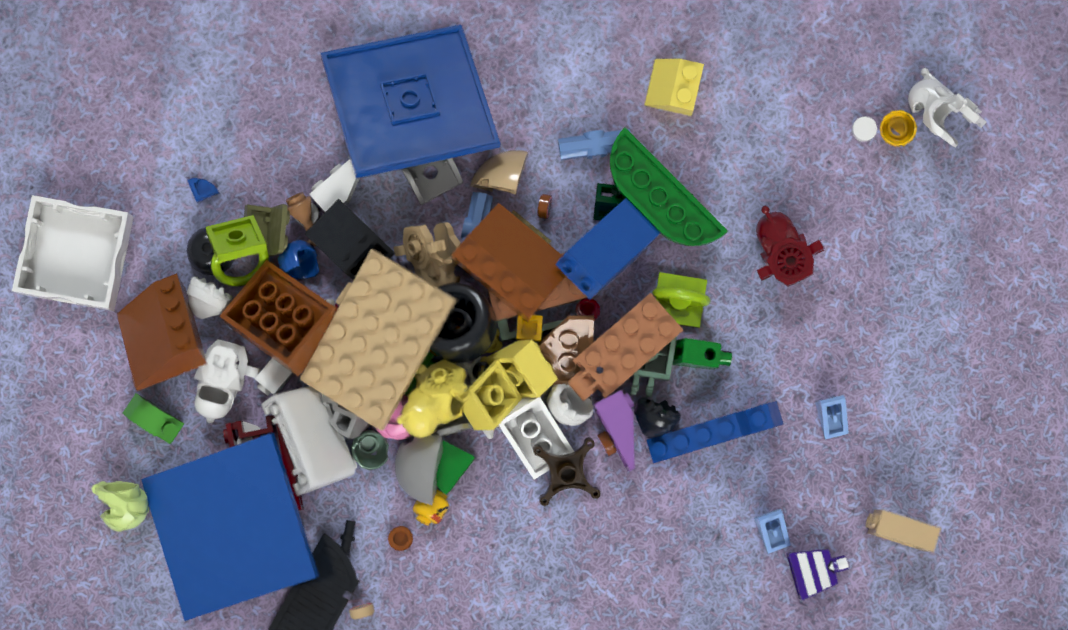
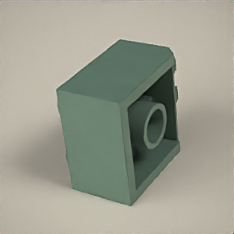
(655, 369)

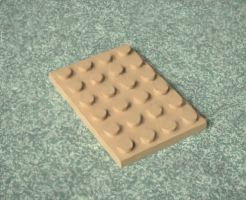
(378, 339)

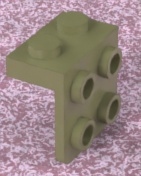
(272, 225)

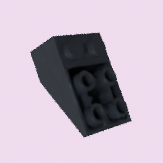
(345, 238)

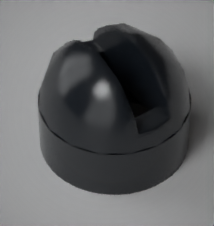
(476, 368)

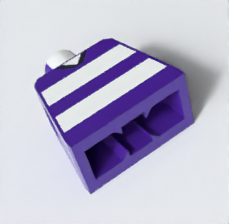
(815, 571)

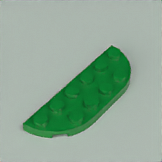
(660, 195)

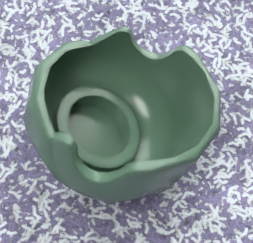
(361, 451)

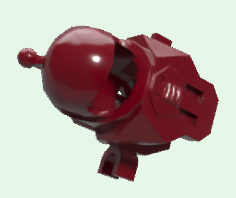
(784, 249)

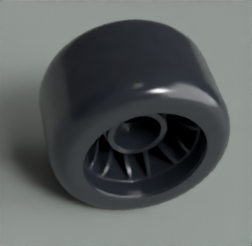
(477, 331)

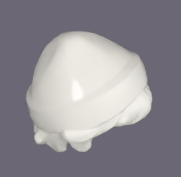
(206, 299)
(568, 406)

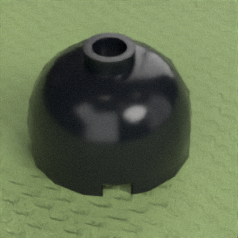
(201, 253)

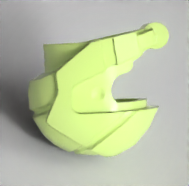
(126, 503)

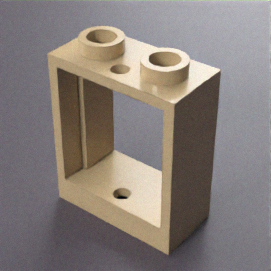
(902, 530)

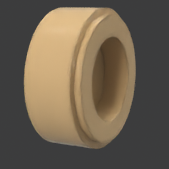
(361, 611)

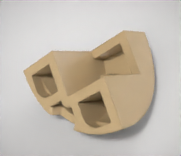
(501, 172)

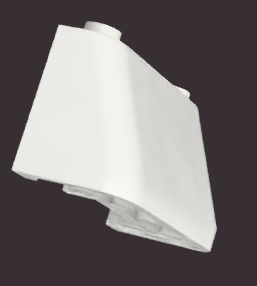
(313, 443)

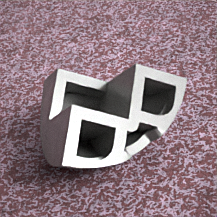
(344, 420)
(417, 467)

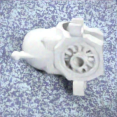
(938, 103)
(221, 379)

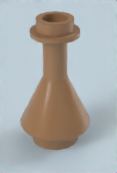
(300, 209)

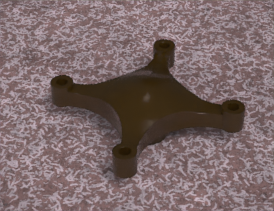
(566, 471)

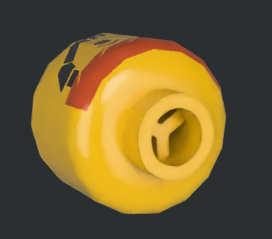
(431, 513)

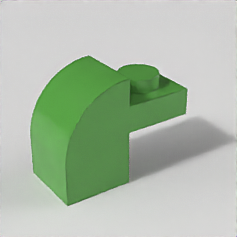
(152, 418)

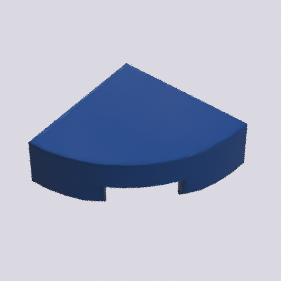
(202, 189)

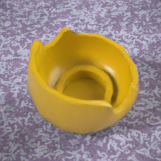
(903, 124)

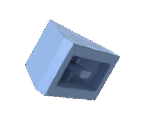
(833, 416)
(773, 530)

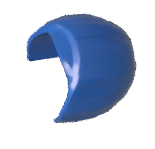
(299, 260)

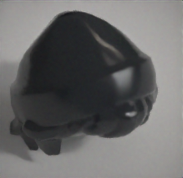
(655, 418)

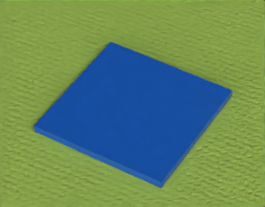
(409, 101)
(229, 527)

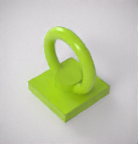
(233, 241)
(682, 297)

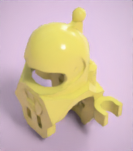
(435, 399)

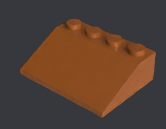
(510, 261)
(280, 317)
(160, 333)

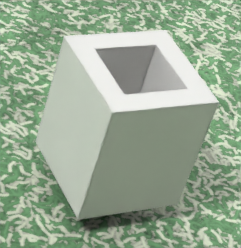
(273, 377)

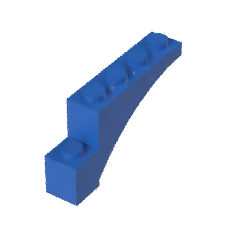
(715, 431)

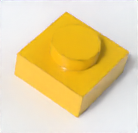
(530, 330)

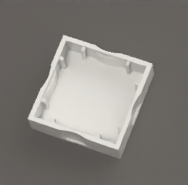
(73, 253)

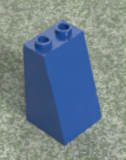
(608, 248)

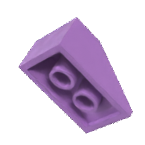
(617, 420)

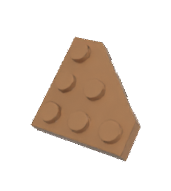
(566, 344)

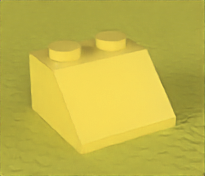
(674, 85)
(525, 367)
(491, 398)

